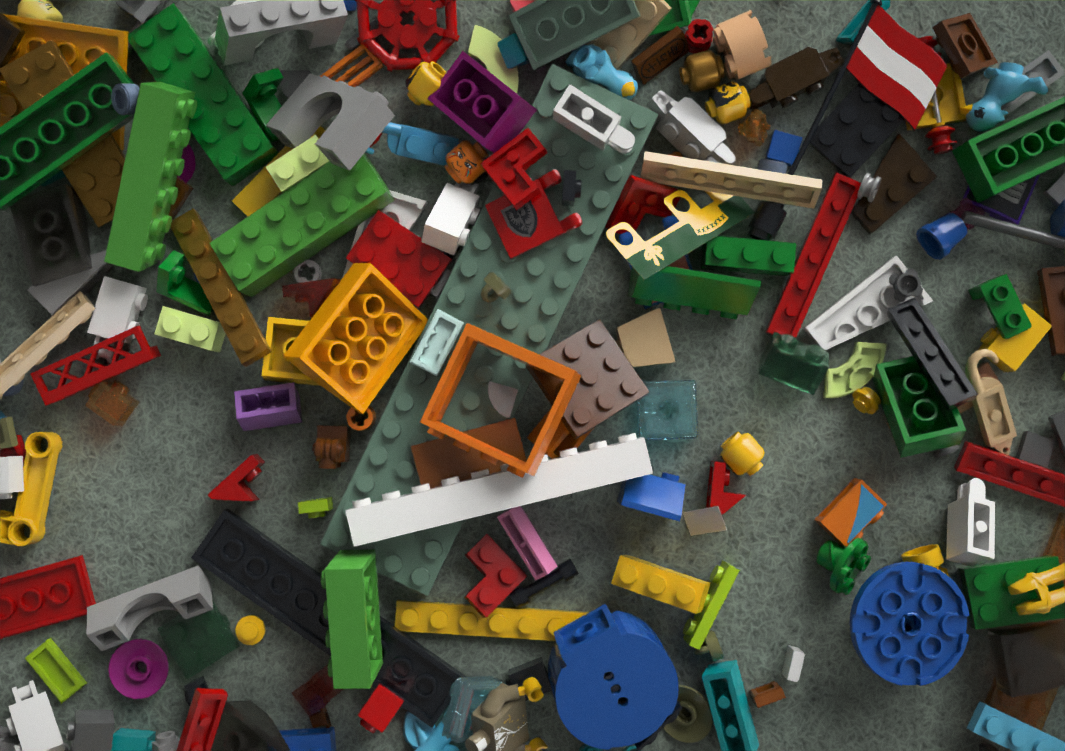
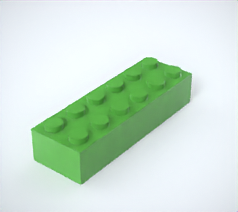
(150, 175)
(300, 224)

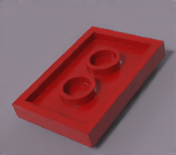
(400, 257)

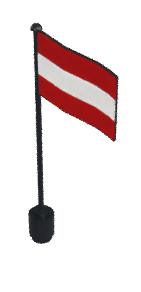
(891, 68)

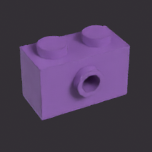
(268, 406)

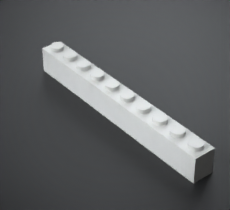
(497, 491)

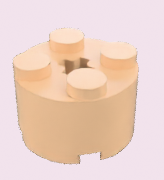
(742, 45)

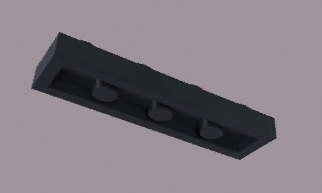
(931, 354)

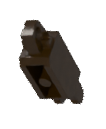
(793, 76)

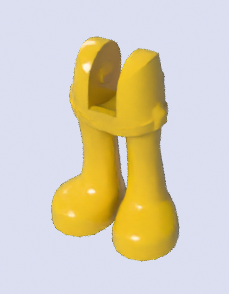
(1039, 582)

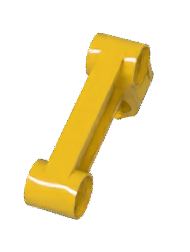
(34, 501)

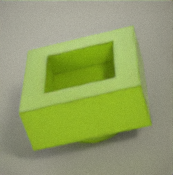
(315, 507)

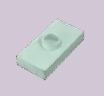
(437, 342)

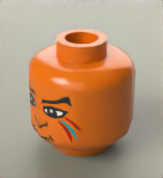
(464, 162)

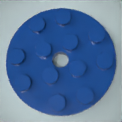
(880, 615)

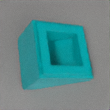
(512, 51)

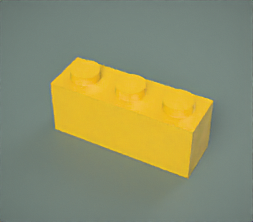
(661, 583)

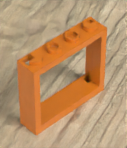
(452, 375)

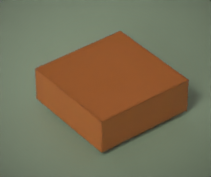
(767, 694)

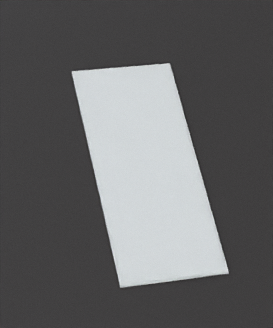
(704, 521)

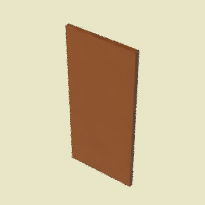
(443, 460)

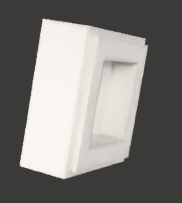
(793, 663)

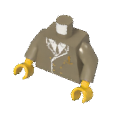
(502, 719)

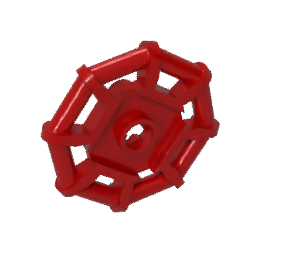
(407, 36)

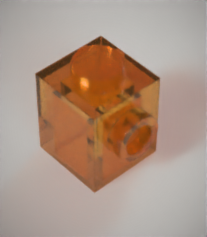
(112, 402)

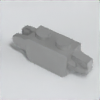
(690, 129)

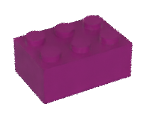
(481, 103)

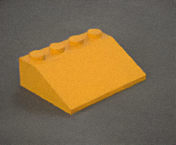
(357, 336)

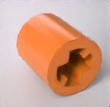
(368, 423)

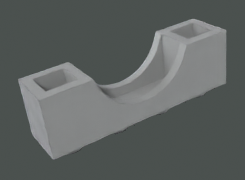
(116, 618)

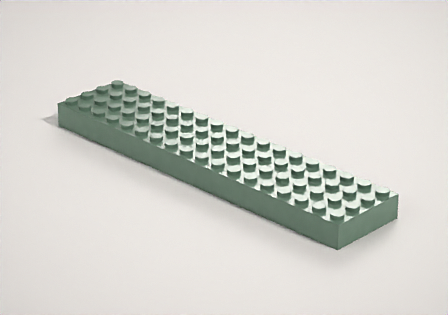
(541, 290)

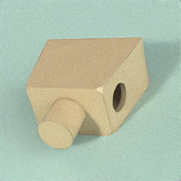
(645, 340)

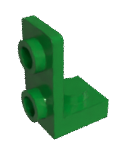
(262, 99)
(179, 288)
(1003, 305)

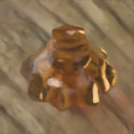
(755, 127)

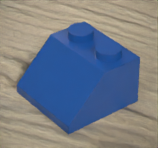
(654, 495)

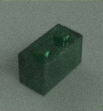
(794, 363)

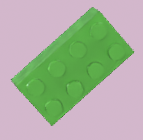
(353, 619)

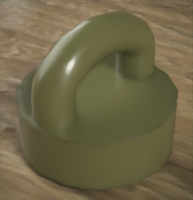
(499, 287)
(711, 646)

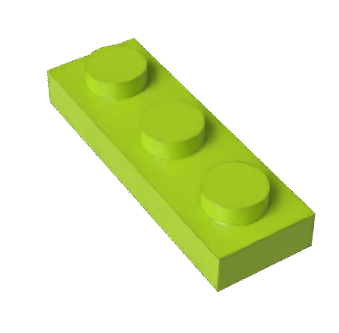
(721, 583)

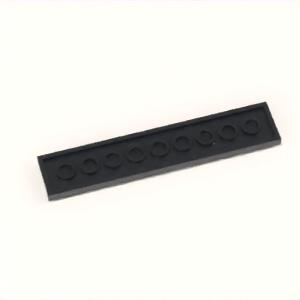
(296, 597)

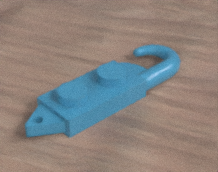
(418, 143)

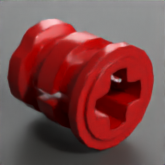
(699, 44)

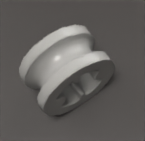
(869, 187)
(312, 265)

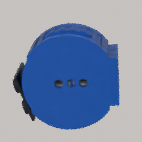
(612, 680)

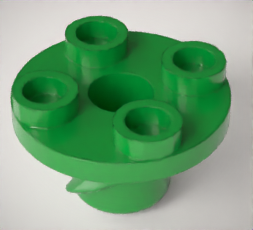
(843, 563)

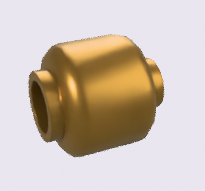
(702, 71)

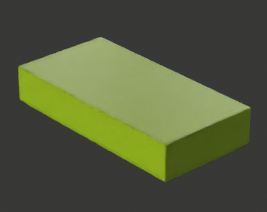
(56, 670)

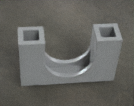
(247, 24)
(316, 100)

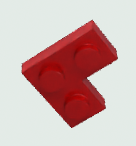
(509, 164)
(638, 198)
(499, 578)

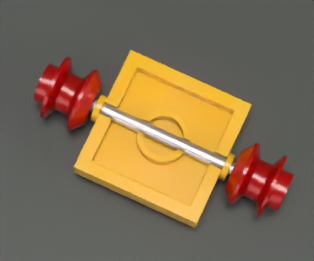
(942, 108)

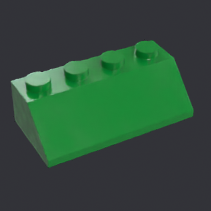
(695, 289)

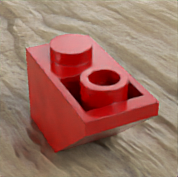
(379, 709)

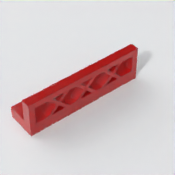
(102, 374)

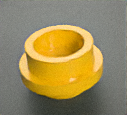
(866, 400)
(250, 630)

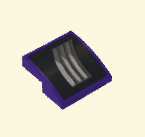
(1008, 204)

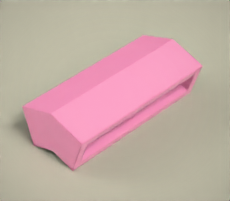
(527, 542)

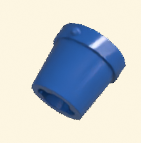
(942, 235)

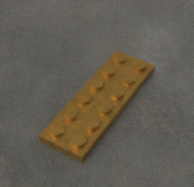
(97, 172)

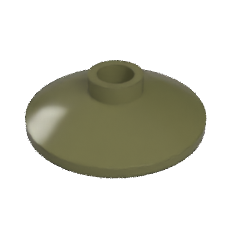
(694, 725)

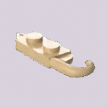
(991, 405)

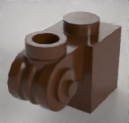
(332, 446)

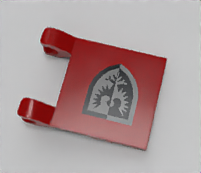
(532, 222)

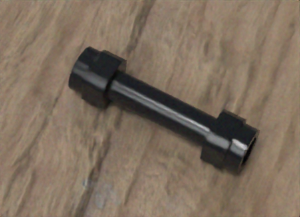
(521, 596)

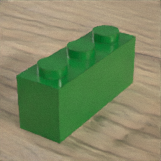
(749, 256)

